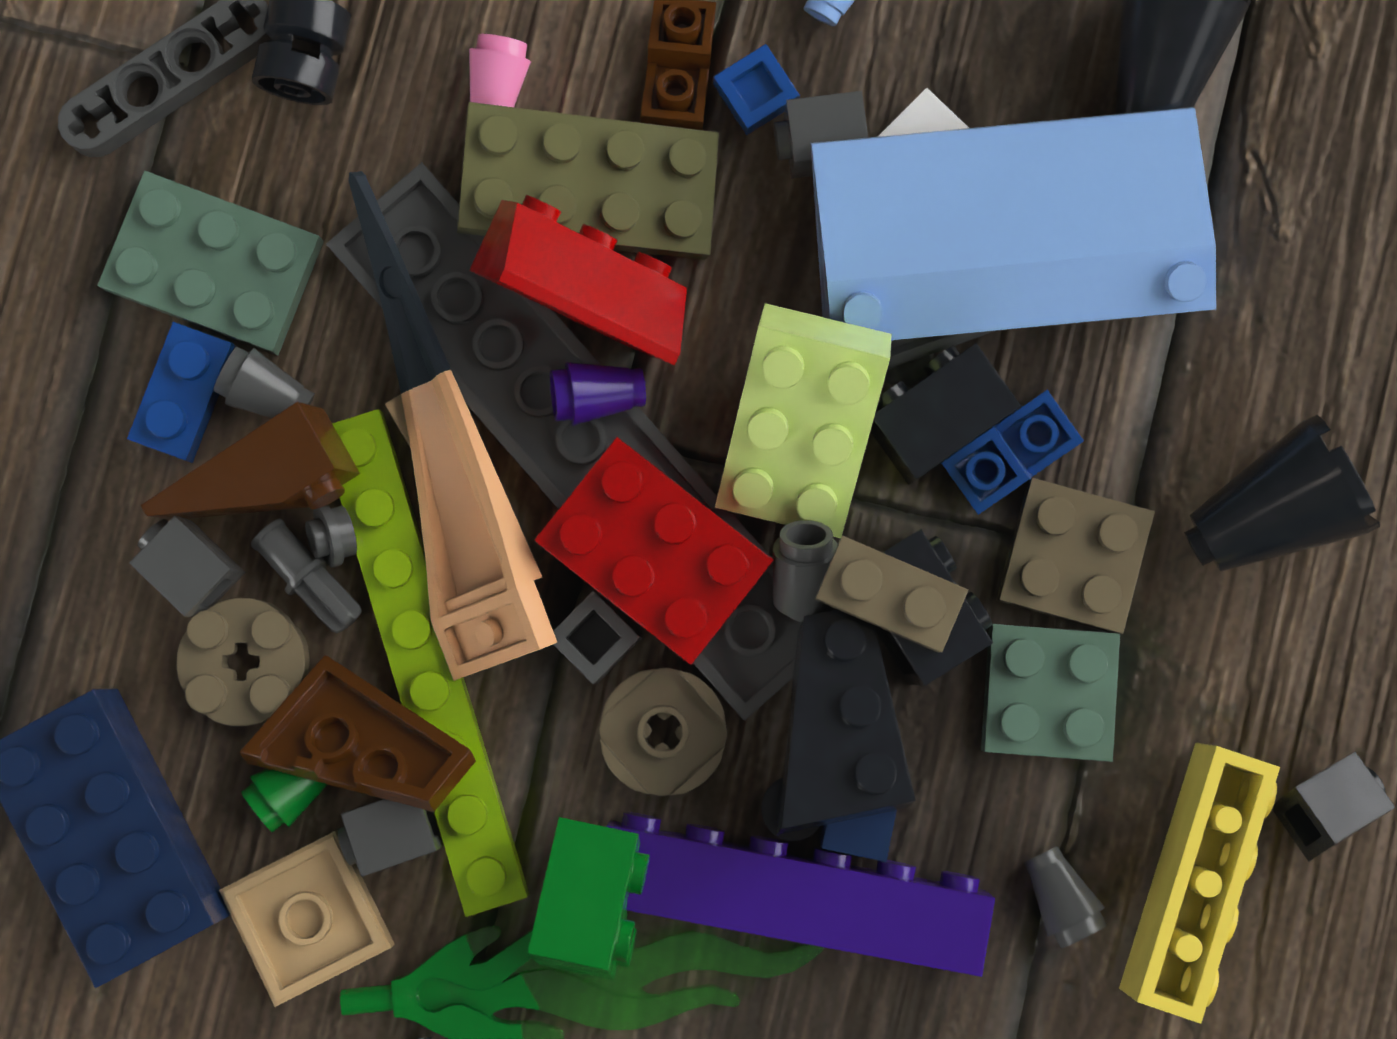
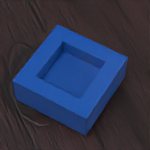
(755, 89)

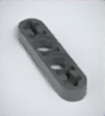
(174, 85)

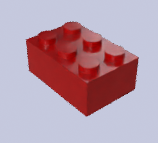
(654, 550)

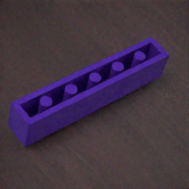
(813, 898)

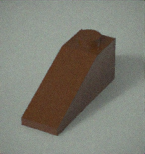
(278, 466)

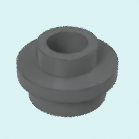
(331, 535)

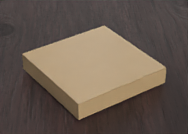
(306, 918)

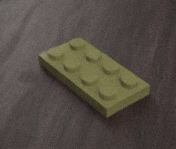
(622, 177)

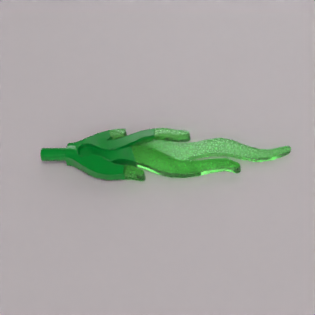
(461, 995)

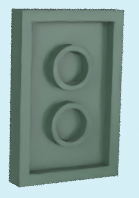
(211, 263)

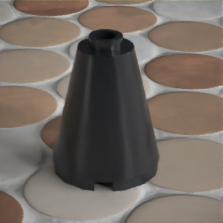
(1171, 50)
(1284, 503)

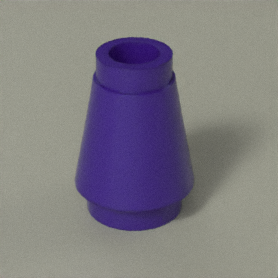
(594, 391)

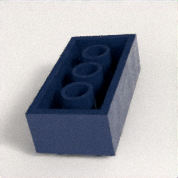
(106, 835)

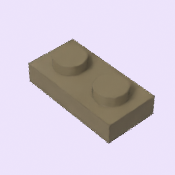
(891, 594)

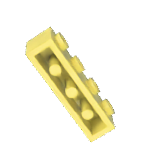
(1199, 881)

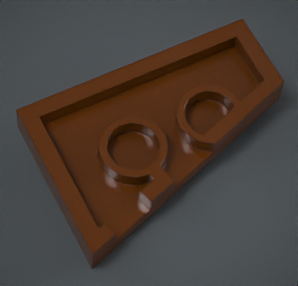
(358, 740)

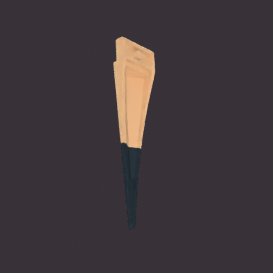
(473, 545)

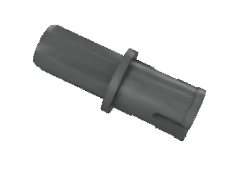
(306, 576)

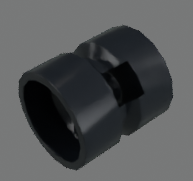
(301, 50)

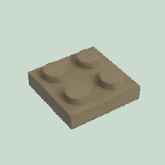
(1075, 556)

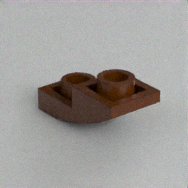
(678, 63)

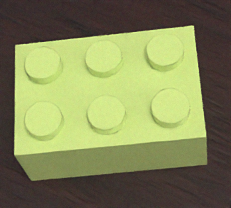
(804, 418)

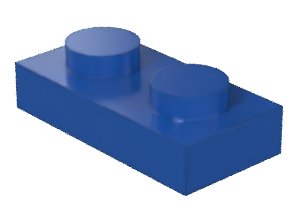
(181, 393)

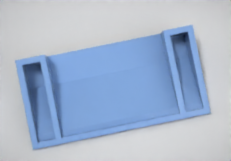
(1015, 225)

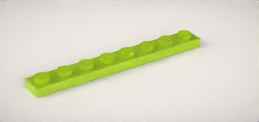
(397, 585)

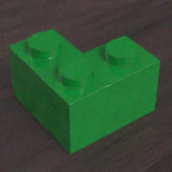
(585, 899)

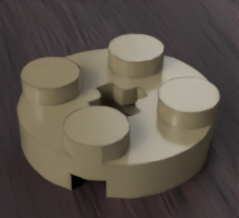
(215, 635)
(663, 769)

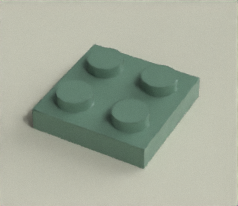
(1050, 692)

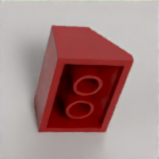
(584, 277)

